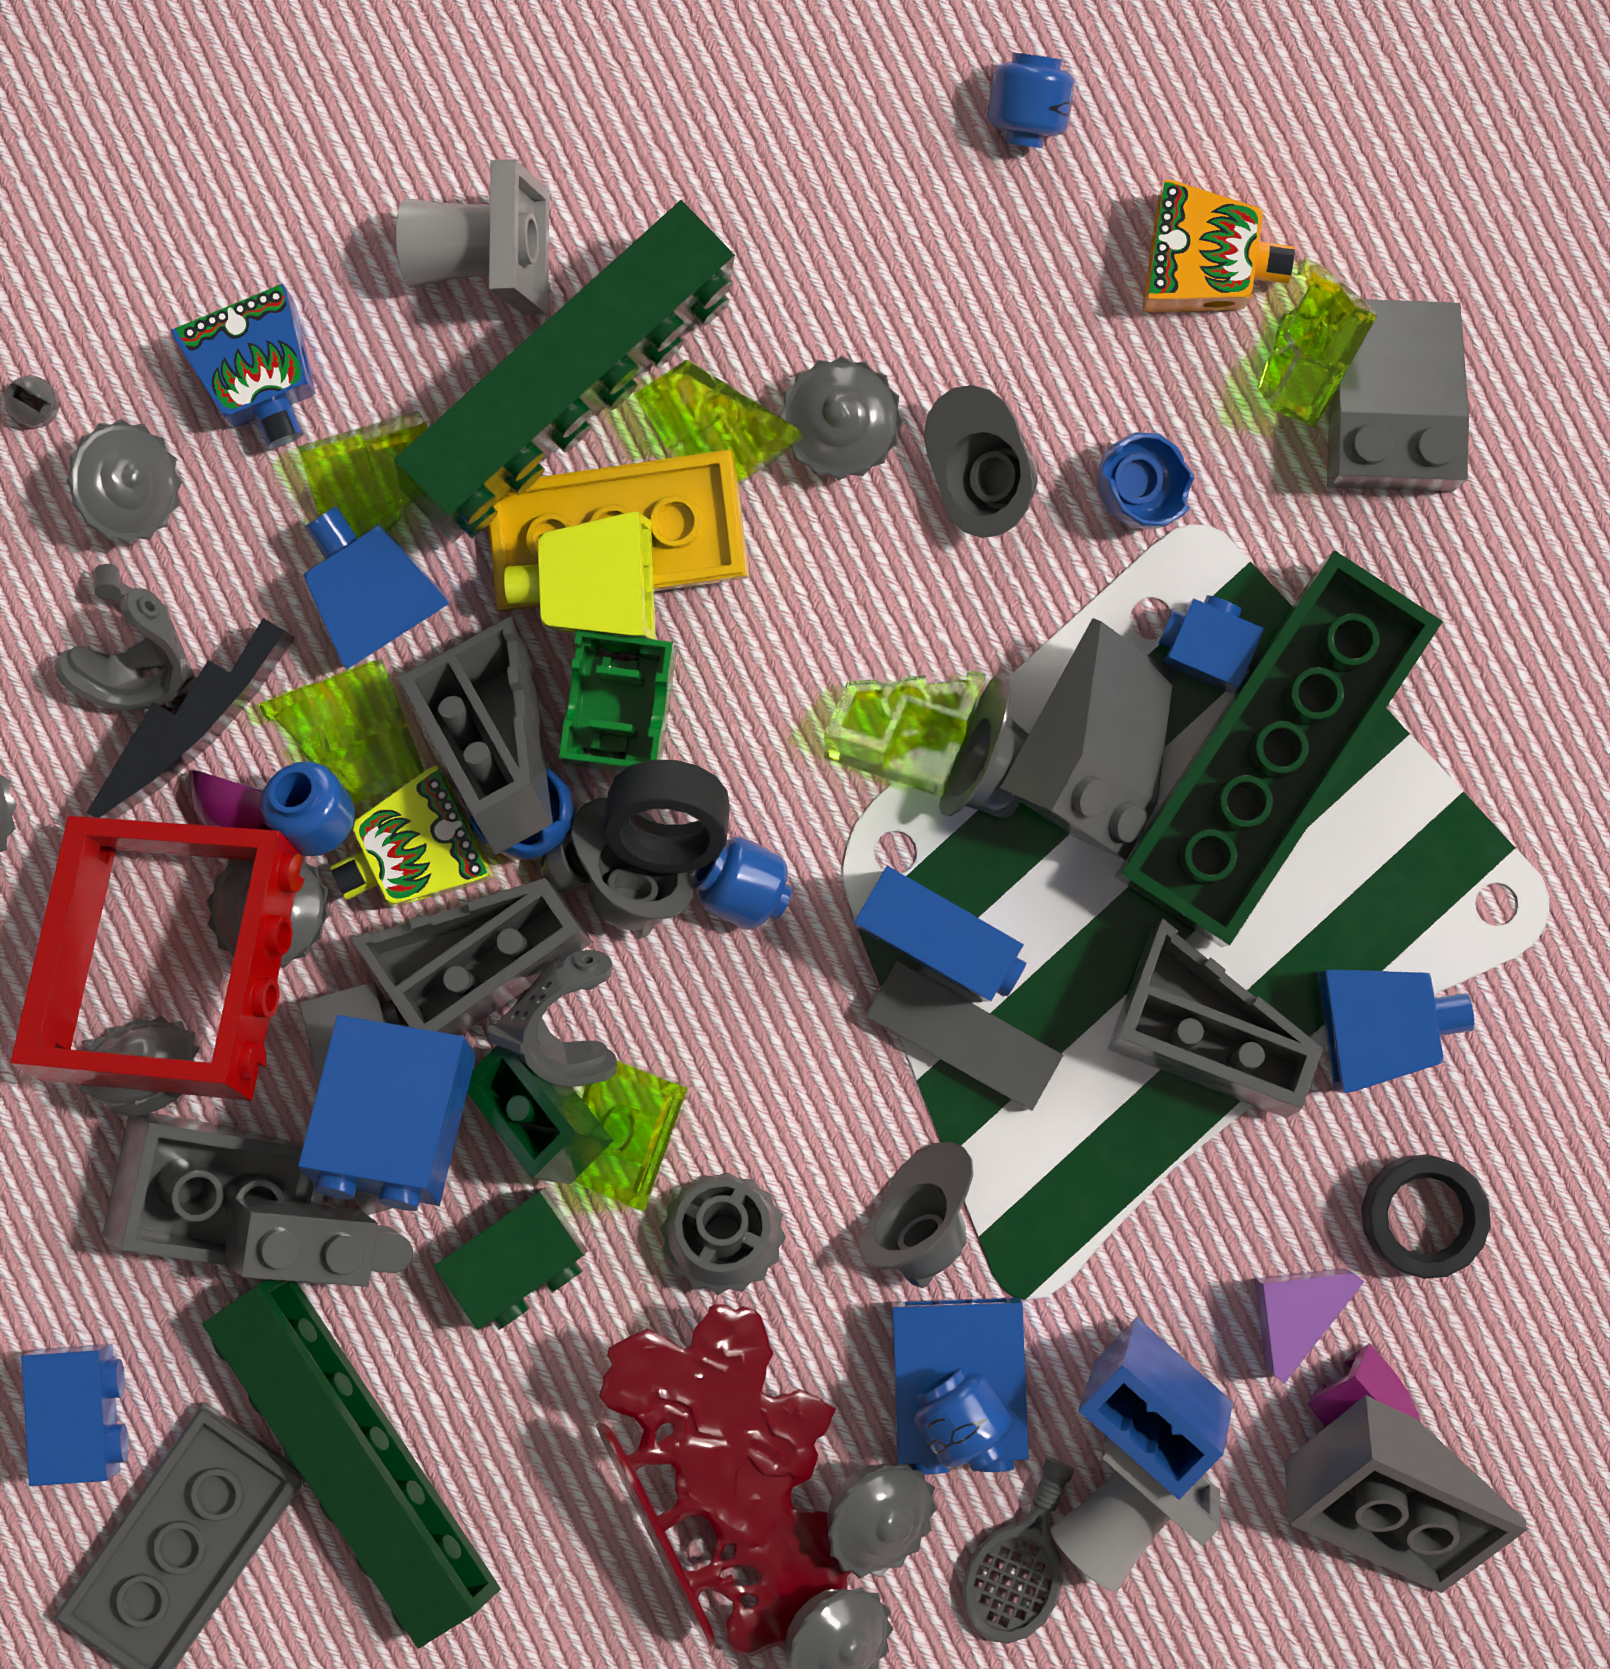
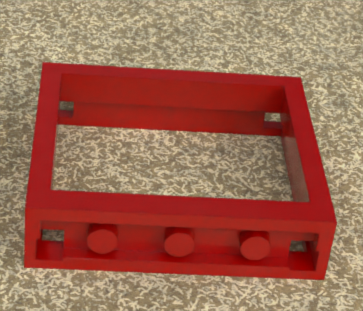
(69, 941)

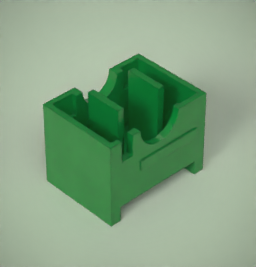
(617, 702)

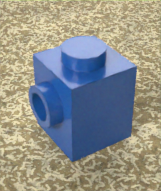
(1210, 642)

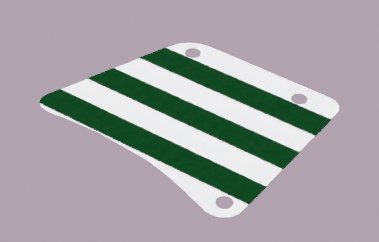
(1369, 887)

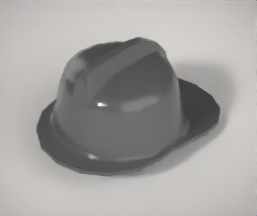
(979, 461)
(986, 756)
(618, 890)
(920, 1217)

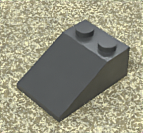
(1403, 403)
(1098, 744)
(181, 1180)
(1396, 1497)

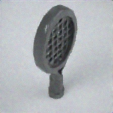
(1045, 1501)

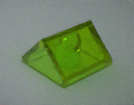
(641, 1117)

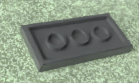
(181, 1544)

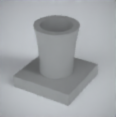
(492, 240)
(1126, 1515)

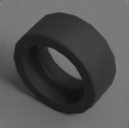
(673, 787)
(1474, 1208)

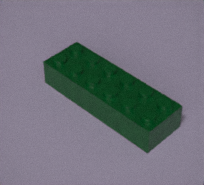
(567, 374)
(1278, 749)

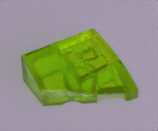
(1314, 346)
(706, 415)
(360, 473)
(904, 728)
(352, 729)

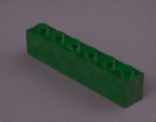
(352, 1459)

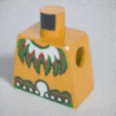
(1208, 252)

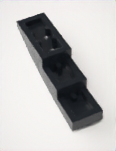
(171, 741)

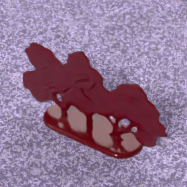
(733, 1466)

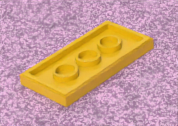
(687, 499)

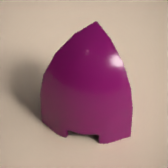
(225, 802)
(1368, 1376)

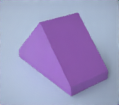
(1298, 1312)

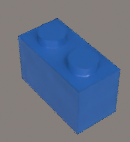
(73, 1414)

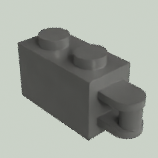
(311, 1243)

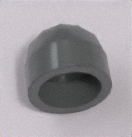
(25, 414)
(564, 867)

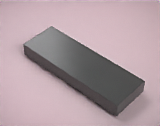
(964, 1035)

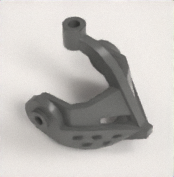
(116, 678)
(529, 1038)

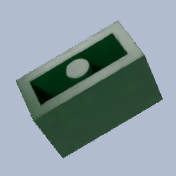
(538, 1120)
(512, 1260)

